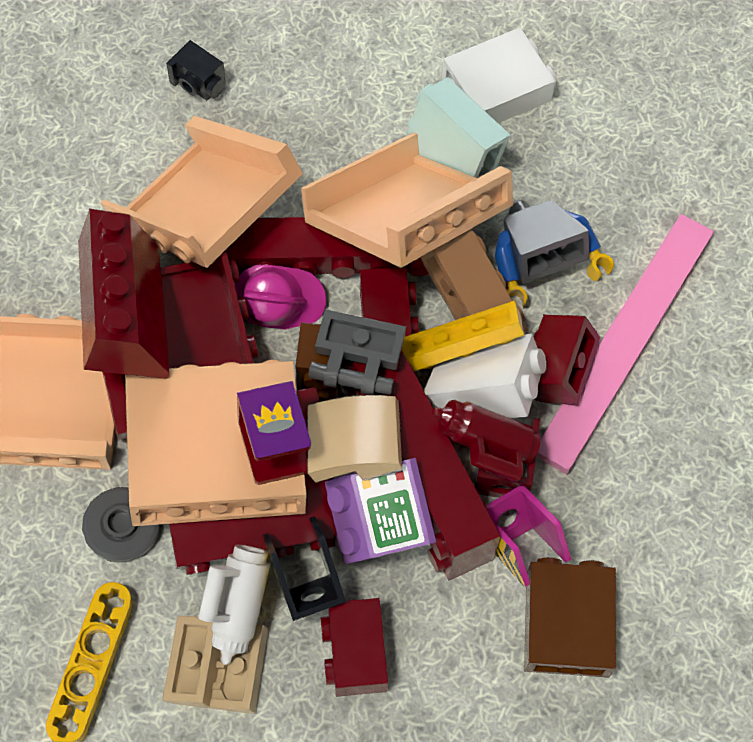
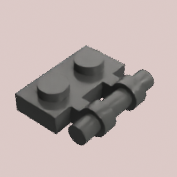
(360, 341)

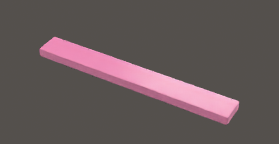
(624, 342)

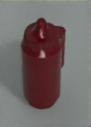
(493, 439)

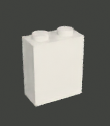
(502, 75)
(494, 377)

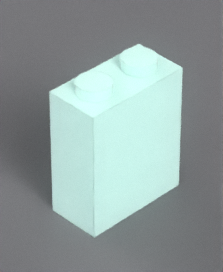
(456, 130)

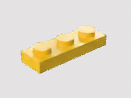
(463, 336)

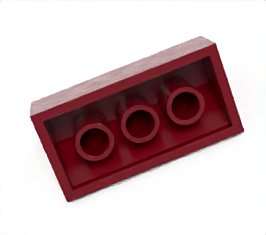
(121, 297)

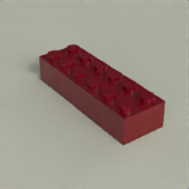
(457, 514)

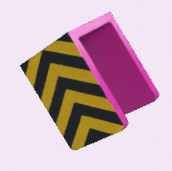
(530, 515)

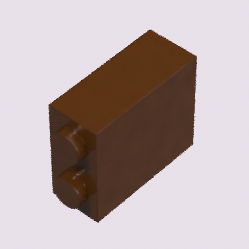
(570, 618)

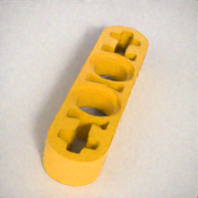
(85, 662)

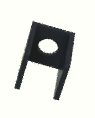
(328, 584)

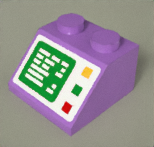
(380, 513)

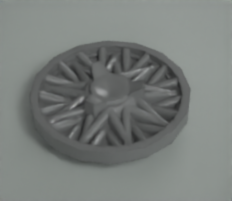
(110, 529)

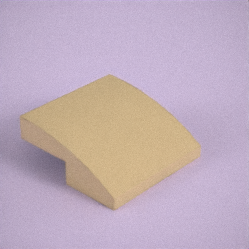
(354, 436)
(201, 679)

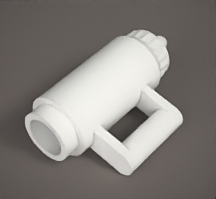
(234, 599)

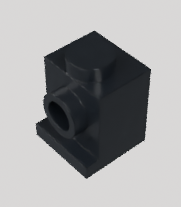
(197, 71)

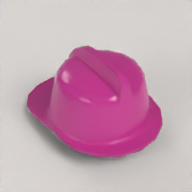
(281, 296)

